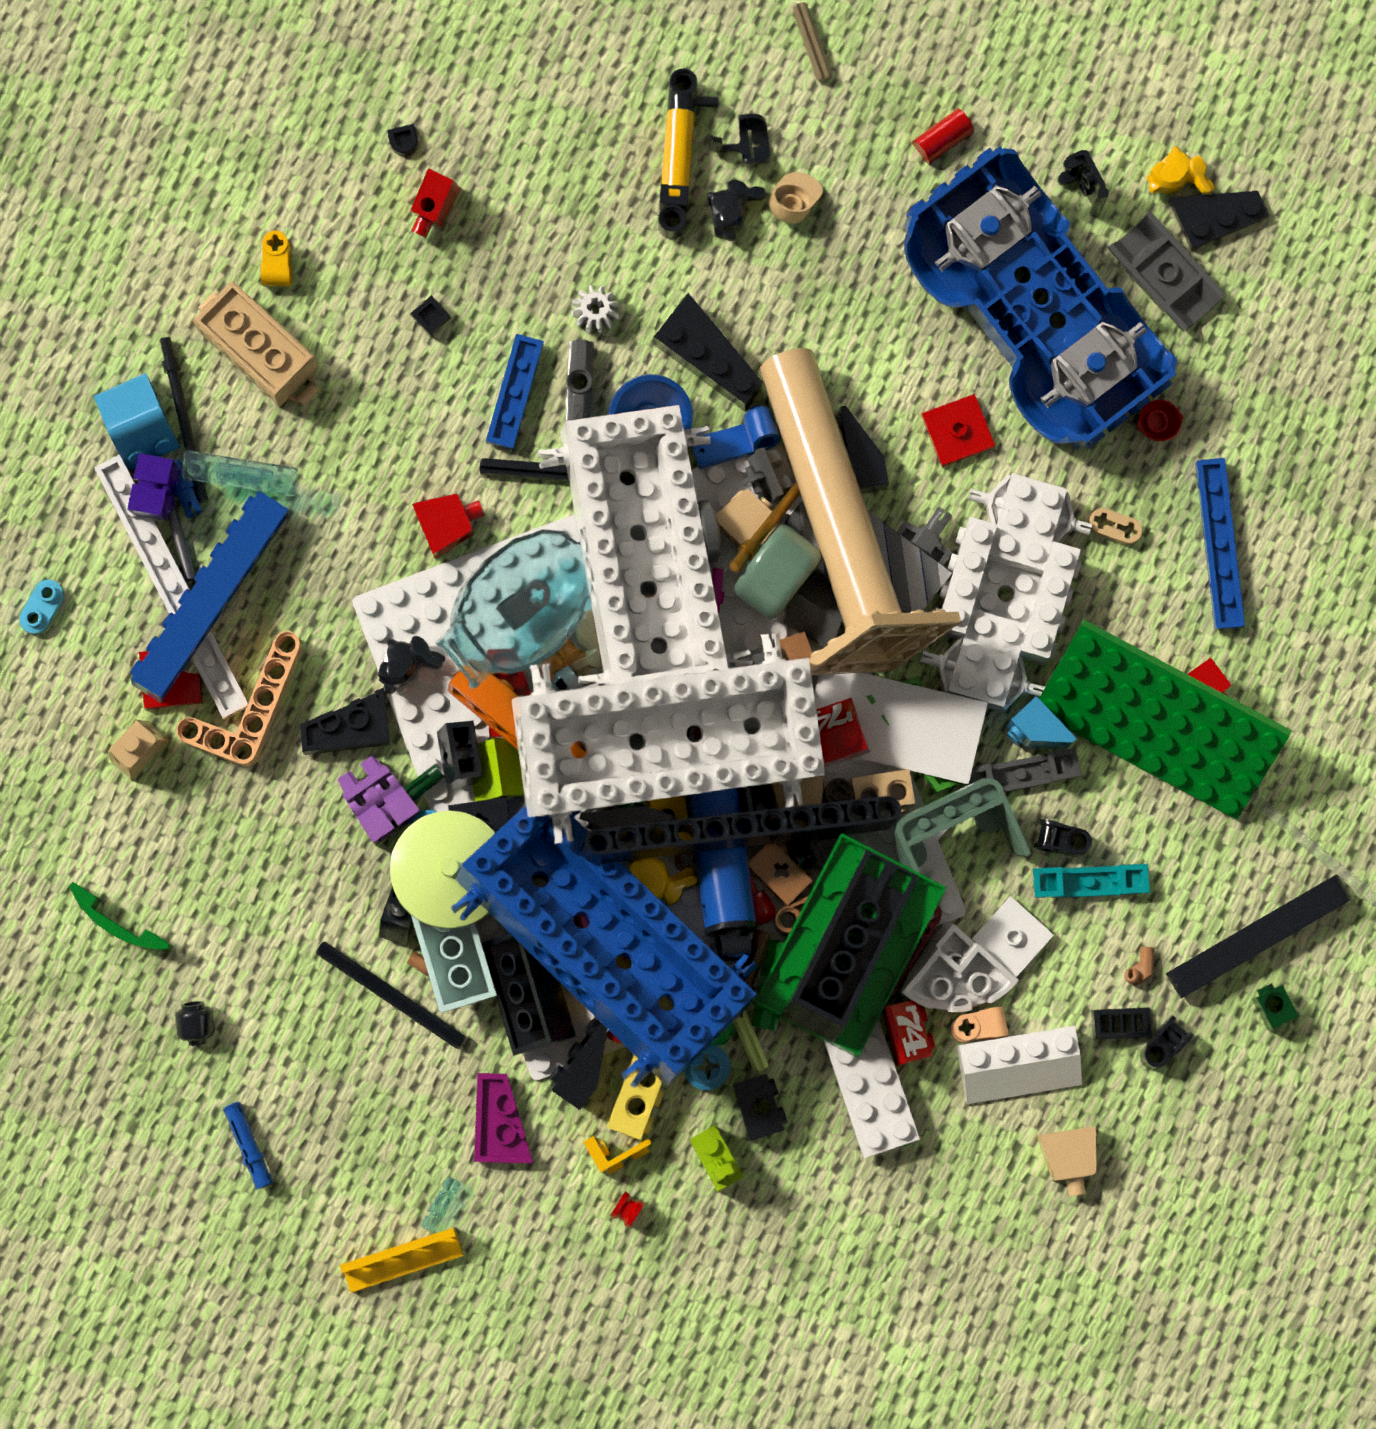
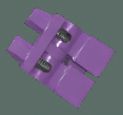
(375, 820)

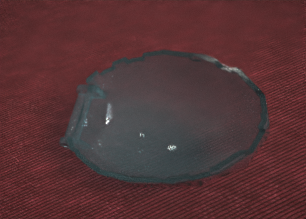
(482, 635)

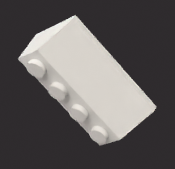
(1020, 1064)

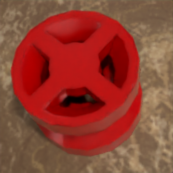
(627, 1209)

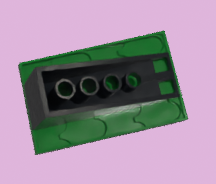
(849, 945)

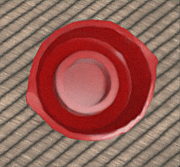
(1159, 420)

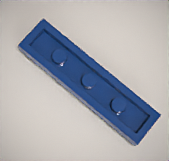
(514, 392)

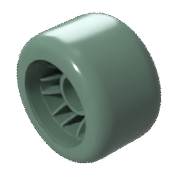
(777, 572)

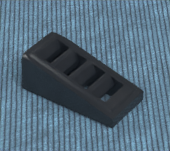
(1097, 1023)

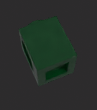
(1286, 1013)

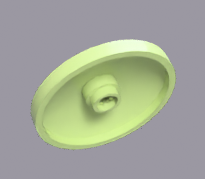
(428, 863)

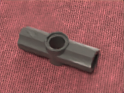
(579, 367)

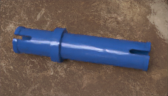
(249, 1149)

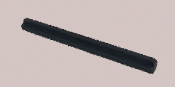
(531, 470)
(390, 995)

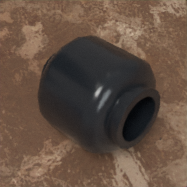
(194, 1023)

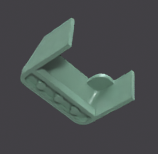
(981, 800)

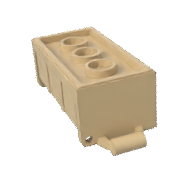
(257, 345)

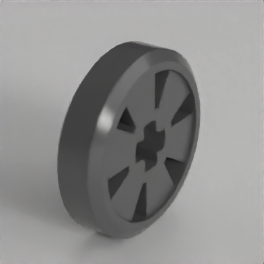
(710, 530)

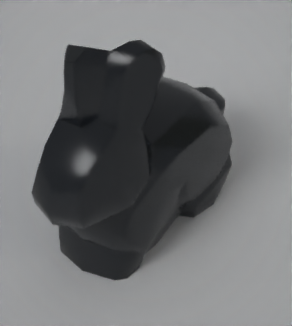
(729, 207)
(402, 662)

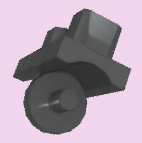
(762, 476)

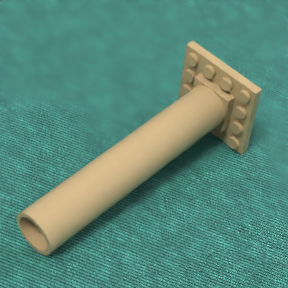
(875, 628)

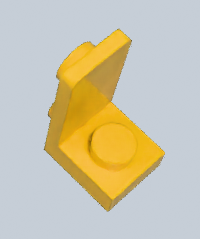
(599, 1152)

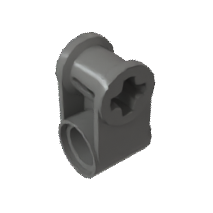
(520, 607)

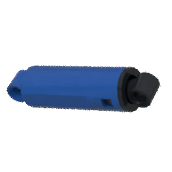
(724, 881)

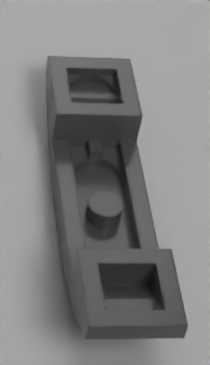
(1031, 771)

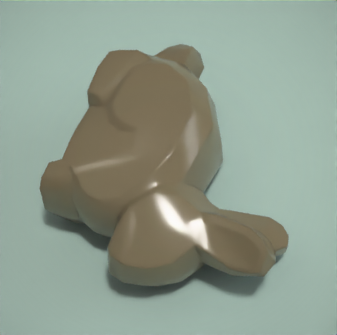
(587, 638)

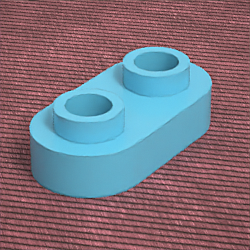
(44, 607)

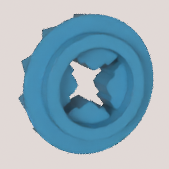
(718, 1075)

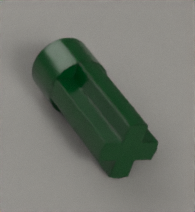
(424, 782)

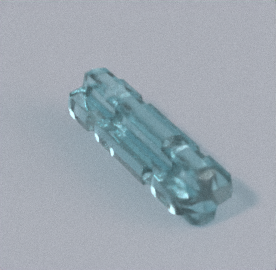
(441, 1204)

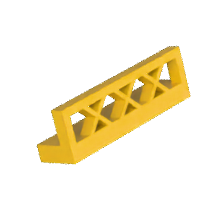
(402, 1259)

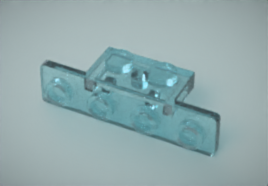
(239, 473)

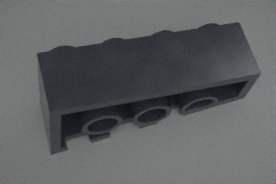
(704, 351)

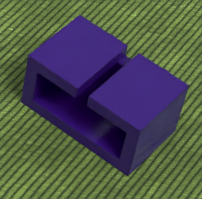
(155, 486)

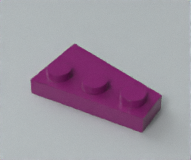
(498, 1123)

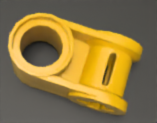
(276, 265)

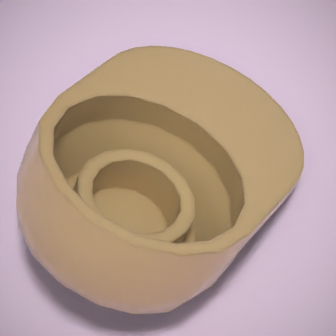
(794, 197)

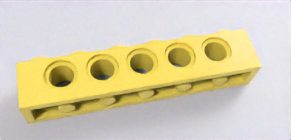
(621, 1117)

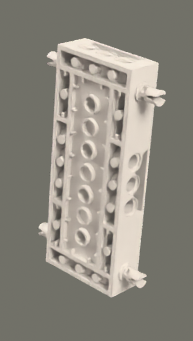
(669, 558)
(661, 711)

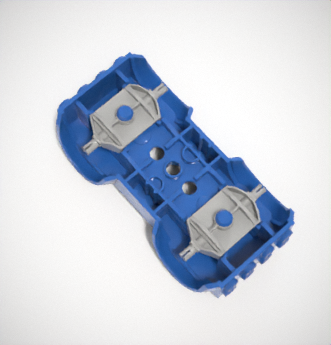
(1062, 379)

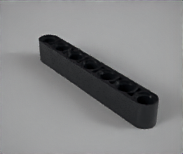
(1258, 936)

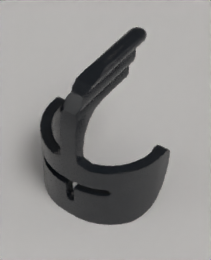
(758, 127)

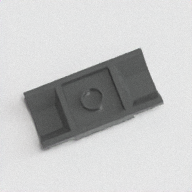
(1167, 272)

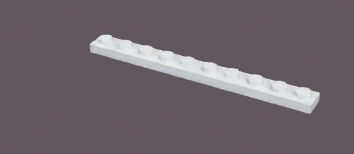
(170, 585)

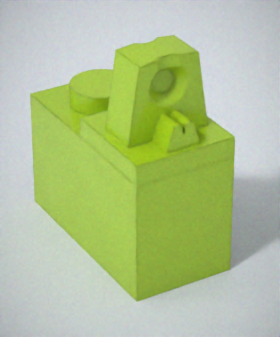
(716, 1158)

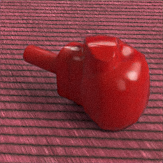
(763, 906)

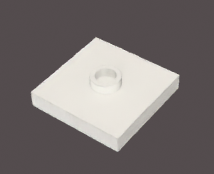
(1013, 936)

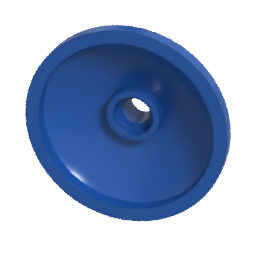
(652, 392)

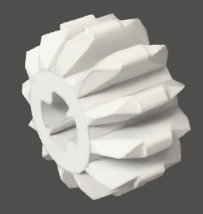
(605, 305)

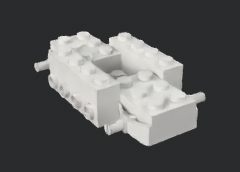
(1018, 552)

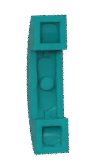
(1091, 881)

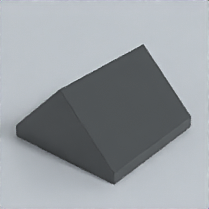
(815, 612)

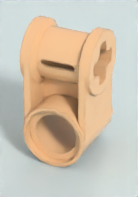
(985, 1025)

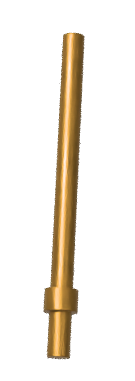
(751, 546)

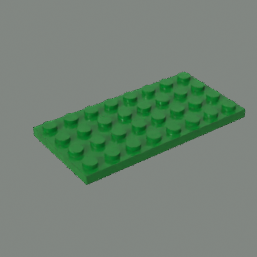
(1162, 720)

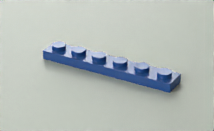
(1219, 544)

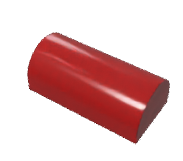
(943, 136)

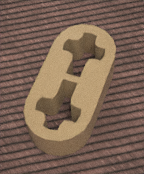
(1117, 520)

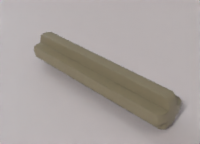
(812, 42)

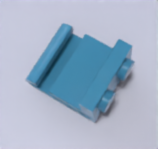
(136, 420)

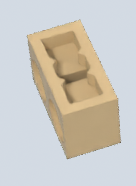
(881, 784)

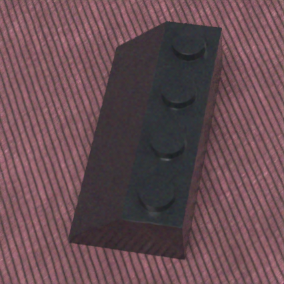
(527, 996)

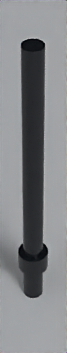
(172, 367)

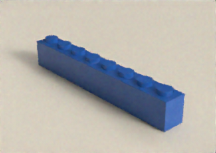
(209, 596)

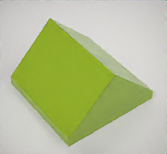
(500, 771)

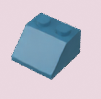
(1039, 728)

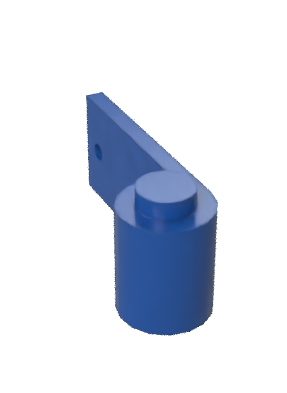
(739, 441)

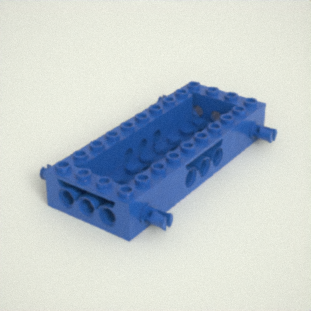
(622, 922)

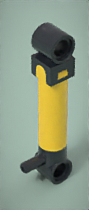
(678, 150)

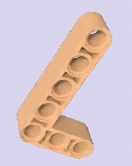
(254, 710)

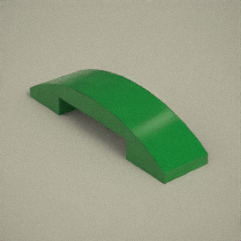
(89, 902)

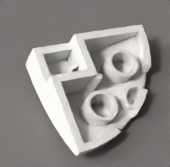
(956, 973)

